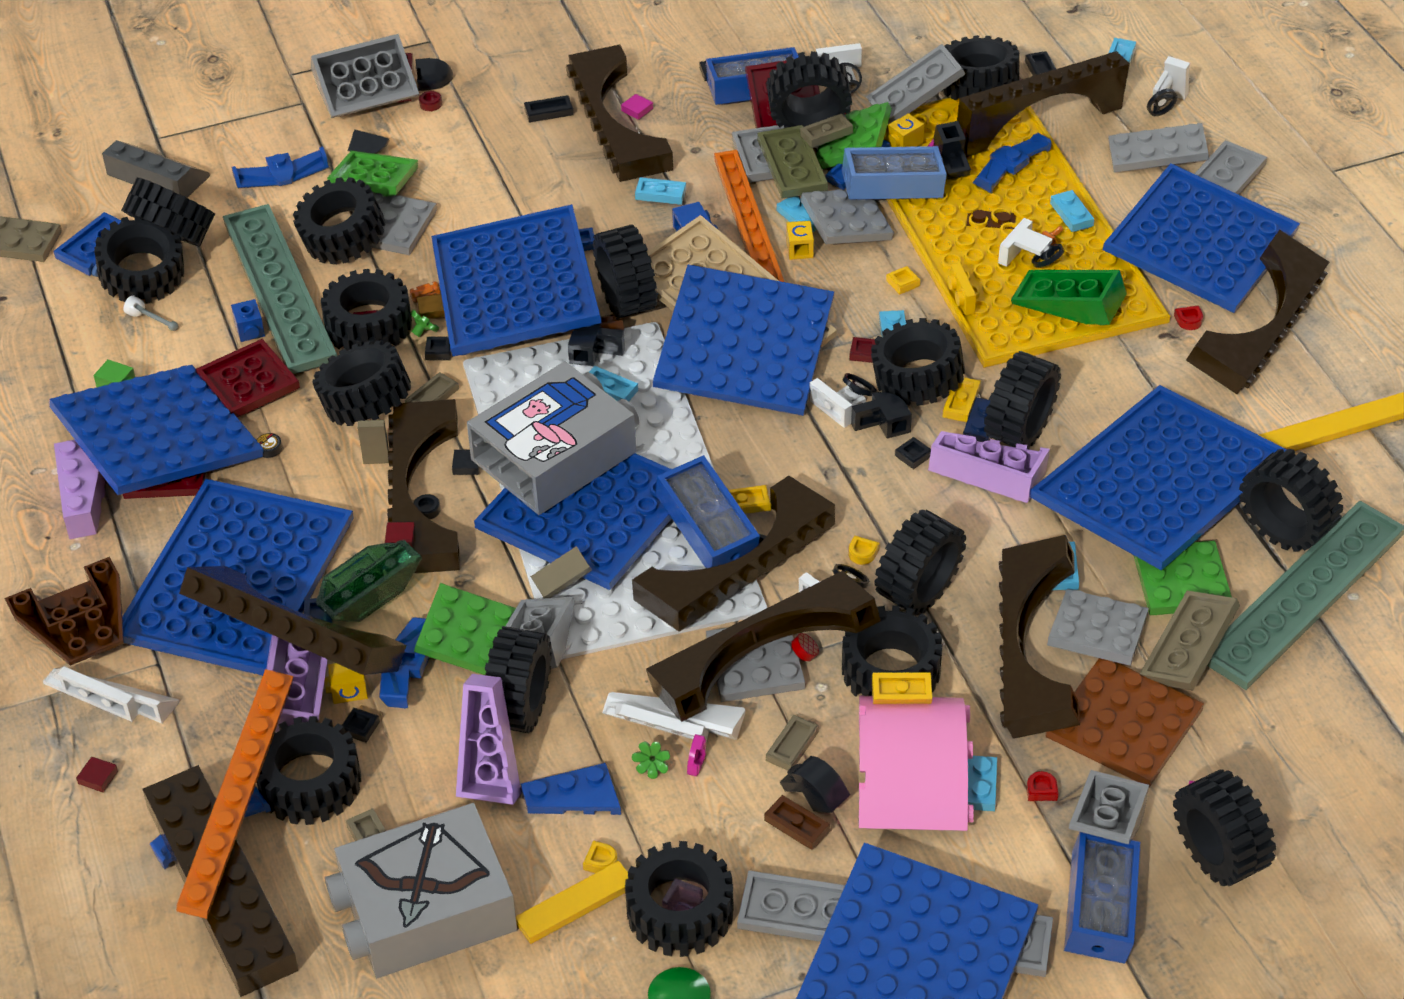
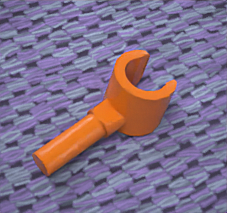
(1052, 234)

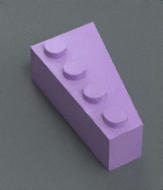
(989, 464)
(80, 489)
(486, 747)

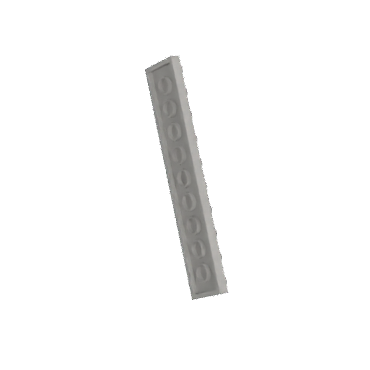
(805, 907)

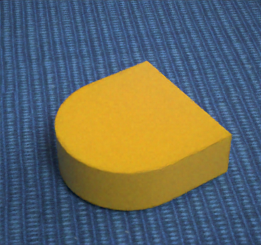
(863, 550)
(599, 857)

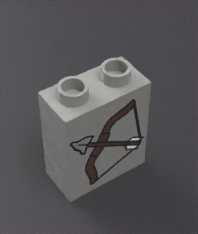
(421, 891)

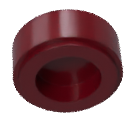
(430, 101)

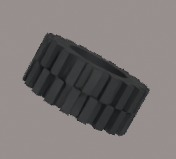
(985, 63)
(804, 72)
(168, 211)
(348, 237)
(133, 238)
(625, 271)
(360, 290)
(913, 343)
(361, 383)
(1022, 400)
(1277, 514)
(920, 561)
(894, 631)
(524, 667)
(317, 795)
(1224, 827)
(684, 928)

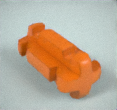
(424, 290)

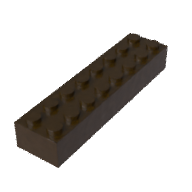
(240, 915)

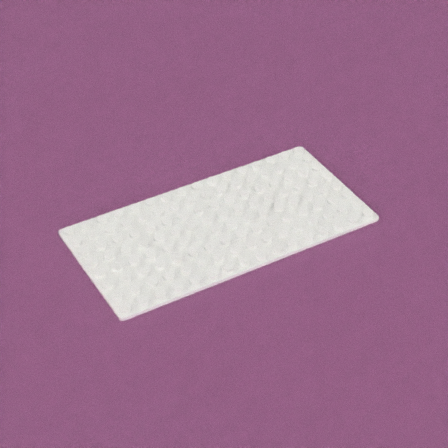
(665, 435)

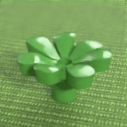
(422, 324)
(651, 759)

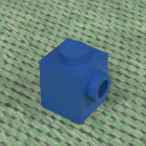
(247, 320)

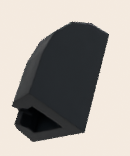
(432, 73)
(367, 142)

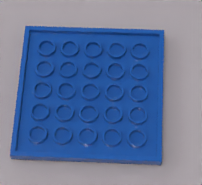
(1199, 237)
(744, 339)
(155, 429)
(605, 519)
(917, 935)

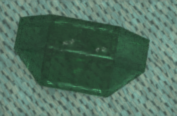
(367, 581)

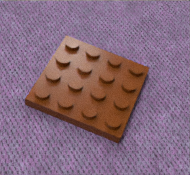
(1128, 721)

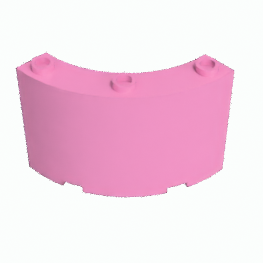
(914, 765)

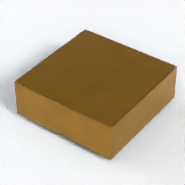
(431, 306)

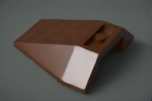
(79, 619)

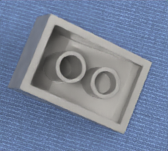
(548, 617)
(1110, 807)

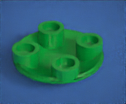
(679, 984)

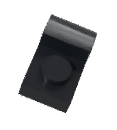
(951, 144)
(589, 341)
(884, 410)
(818, 783)

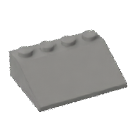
(363, 76)

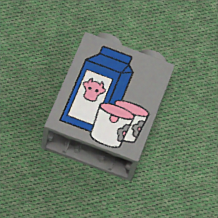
(553, 436)

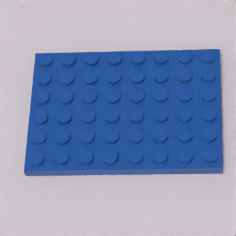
(514, 280)
(1156, 476)
(265, 535)

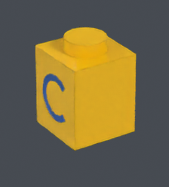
(905, 132)
(799, 240)
(345, 684)

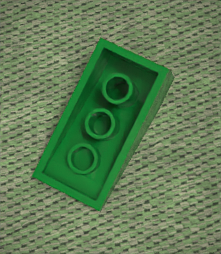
(1073, 294)

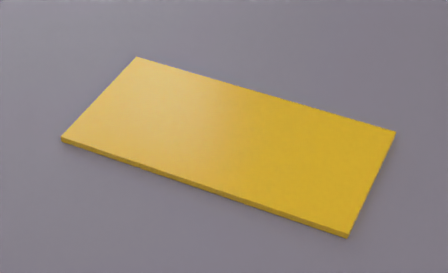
(942, 238)

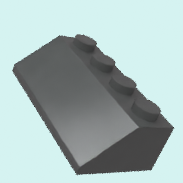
(130, 161)

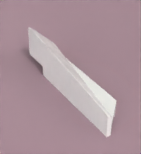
(111, 696)
(655, 714)

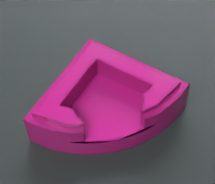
(696, 755)

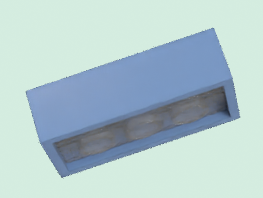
(893, 172)

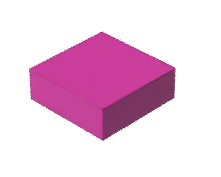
(637, 106)

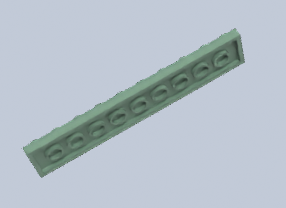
(279, 289)
(1304, 594)

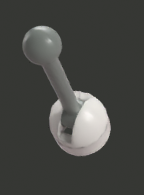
(136, 307)

